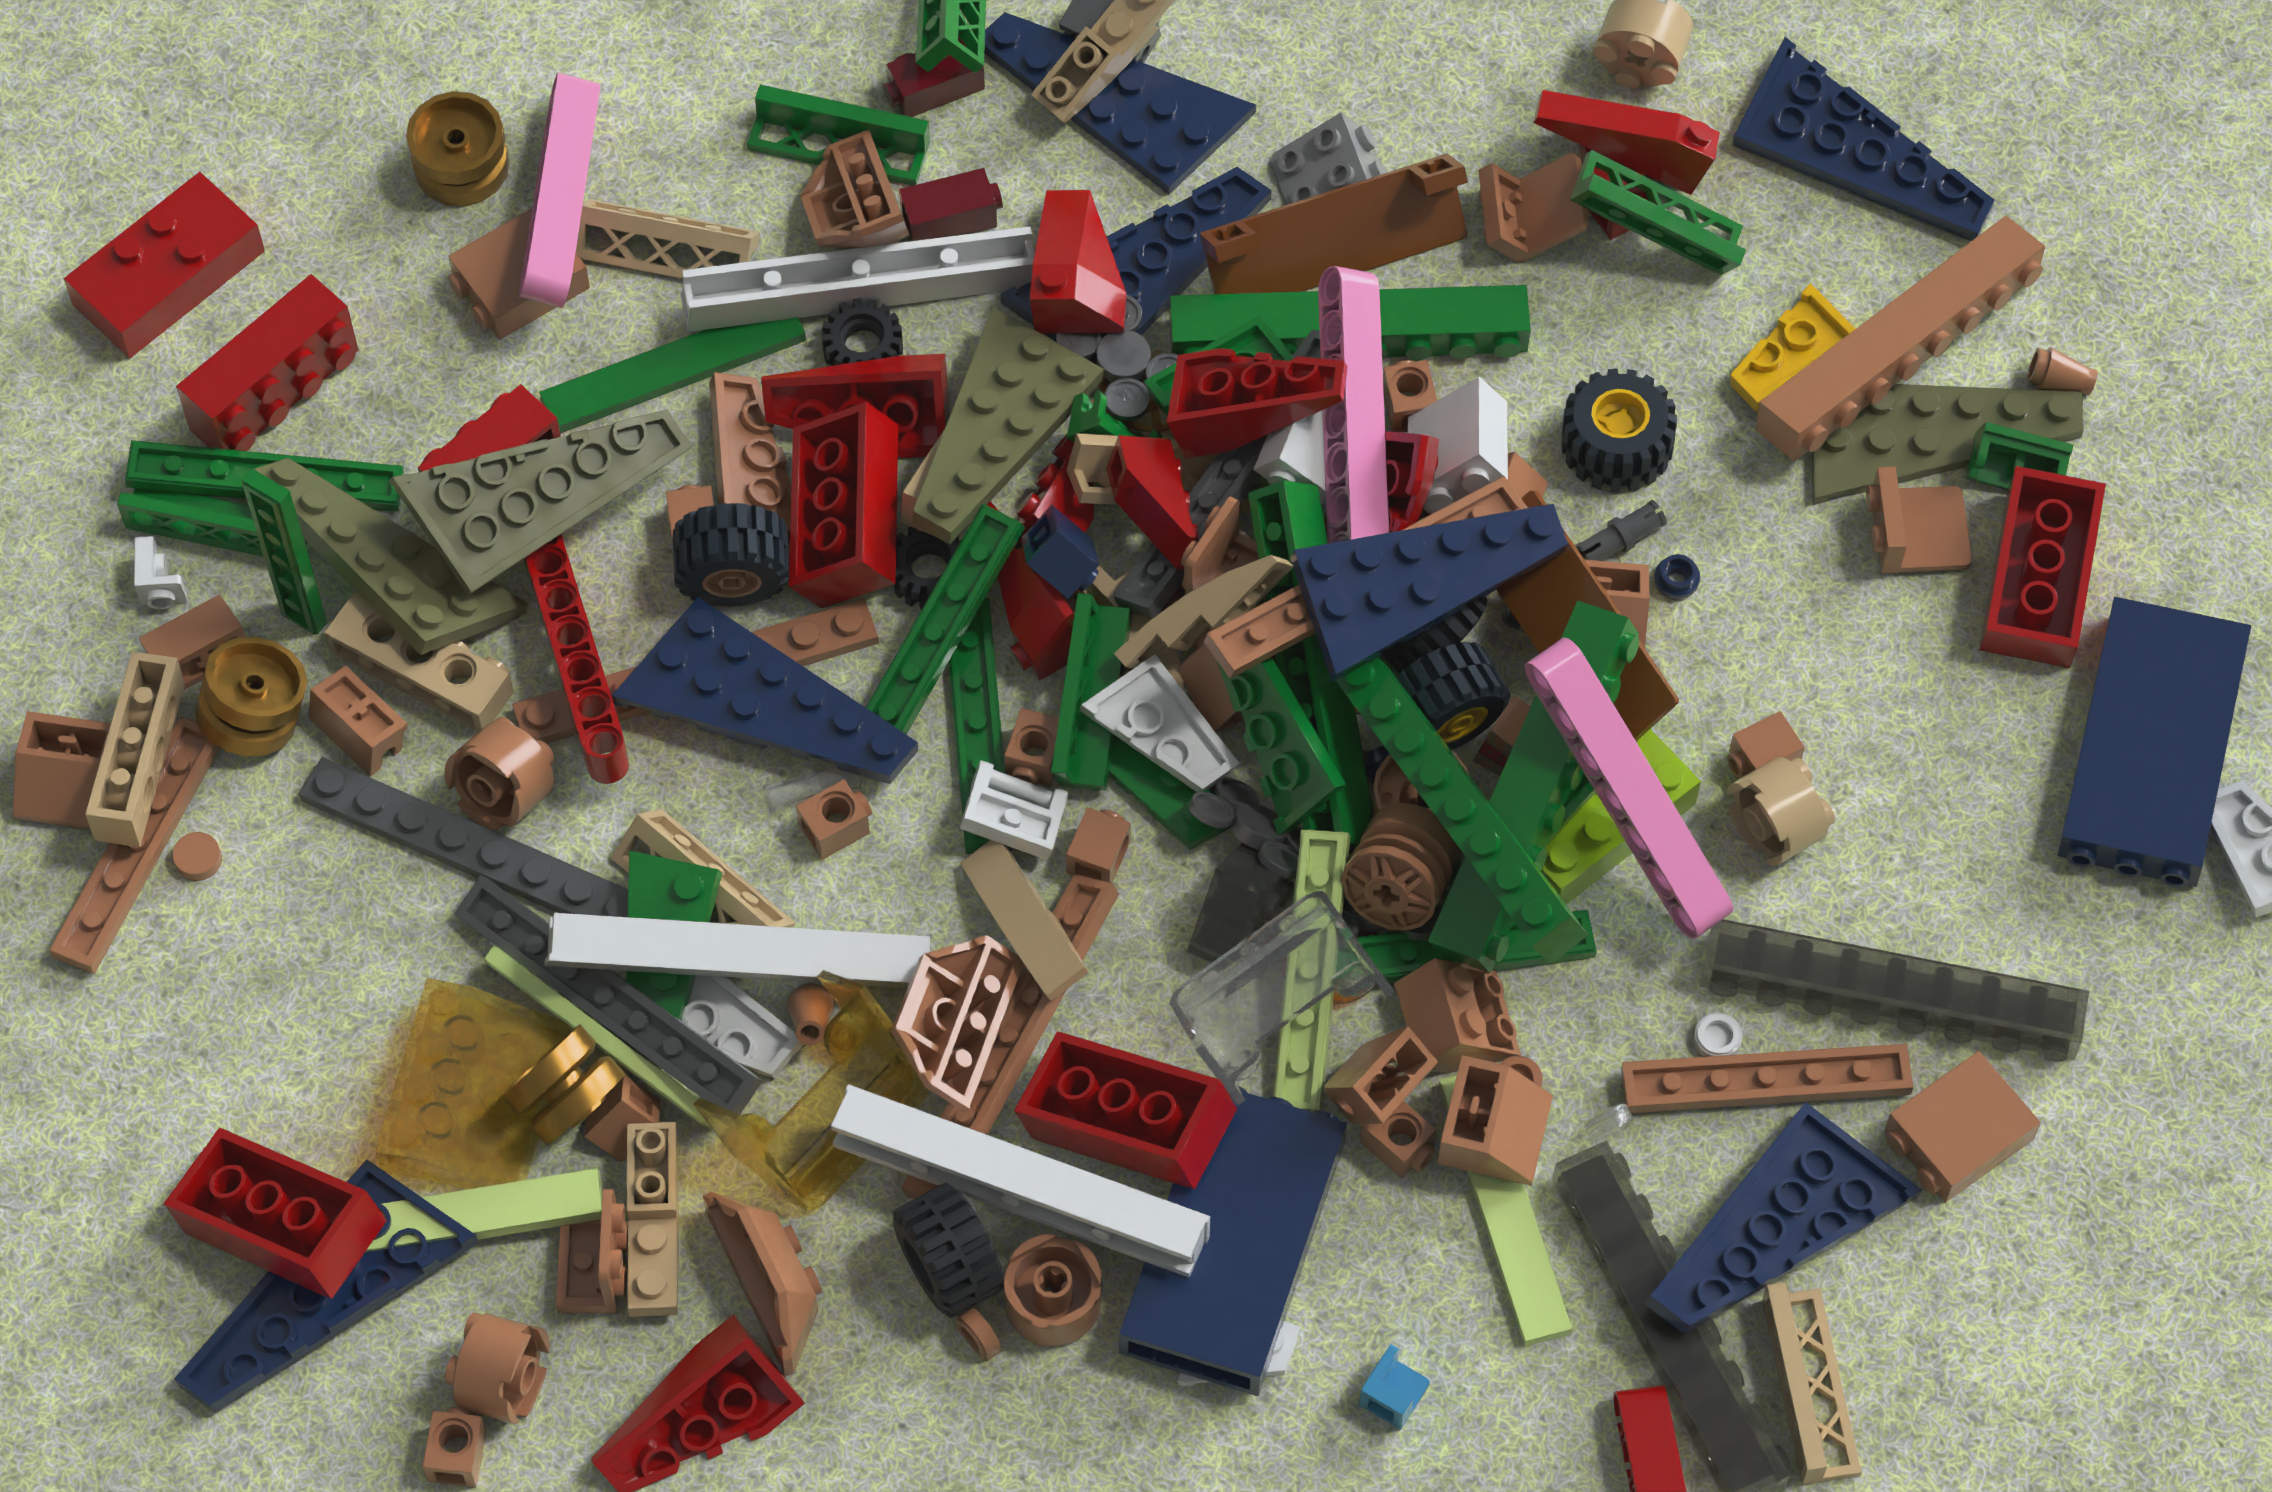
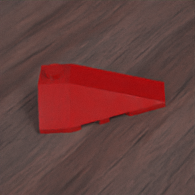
(1642, 138)
(1075, 270)
(902, 387)
(1235, 399)
(1410, 475)
(1036, 616)
(710, 1397)

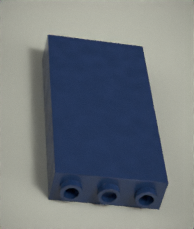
(2154, 742)
(1263, 1212)

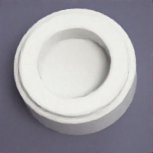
(1717, 1035)

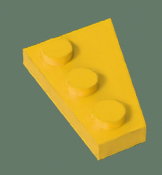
(1796, 342)

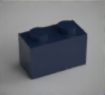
(1061, 552)

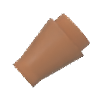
(2058, 372)
(810, 1011)

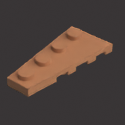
(745, 451)

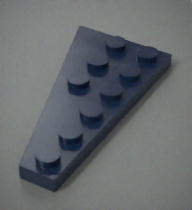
(1143, 116)
(1846, 141)
(1166, 250)
(1402, 582)
(751, 692)
(1791, 1207)
(287, 1321)

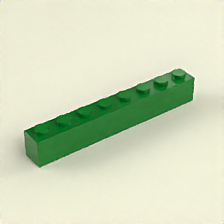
(1413, 320)
(1288, 519)
(1531, 795)
(1463, 809)

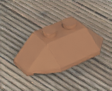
(852, 198)
(955, 1014)
(768, 1273)

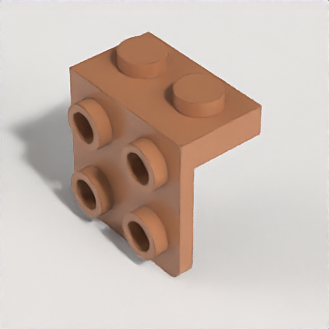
(1532, 211)
(1917, 526)
(1218, 549)
(593, 1261)

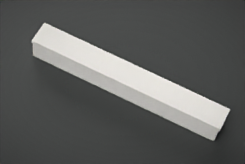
(883, 273)
(731, 950)
(1020, 1181)

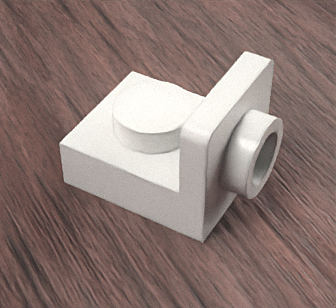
(152, 578)

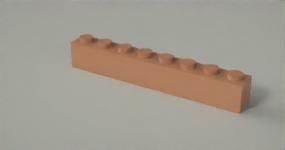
(1900, 339)

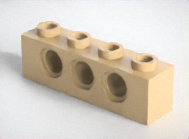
(470, 703)
(135, 749)

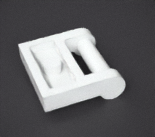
(1010, 819)

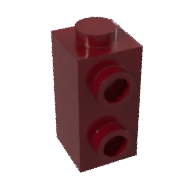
(921, 91)
(950, 206)

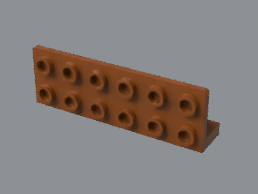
(1343, 228)
(1543, 607)

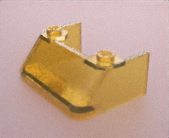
(798, 1151)

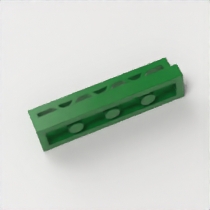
(941, 25)
(840, 121)
(1651, 217)
(191, 519)
(1081, 744)

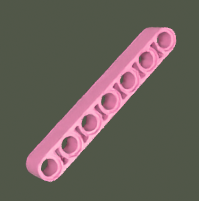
(559, 191)
(1357, 424)
(1628, 788)

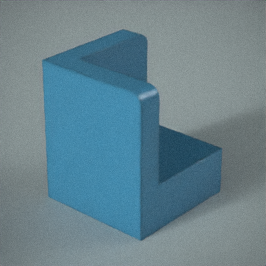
(1393, 1389)

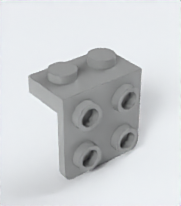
(1326, 159)

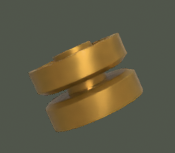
(458, 148)
(251, 696)
(567, 1088)

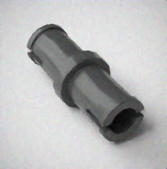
(1622, 533)

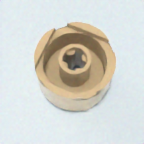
(1643, 41)
(1779, 809)

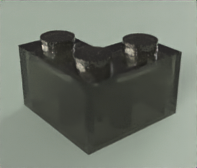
(1237, 903)

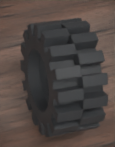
(858, 319)
(907, 551)

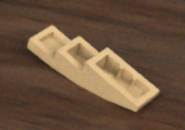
(1204, 608)
(1024, 918)

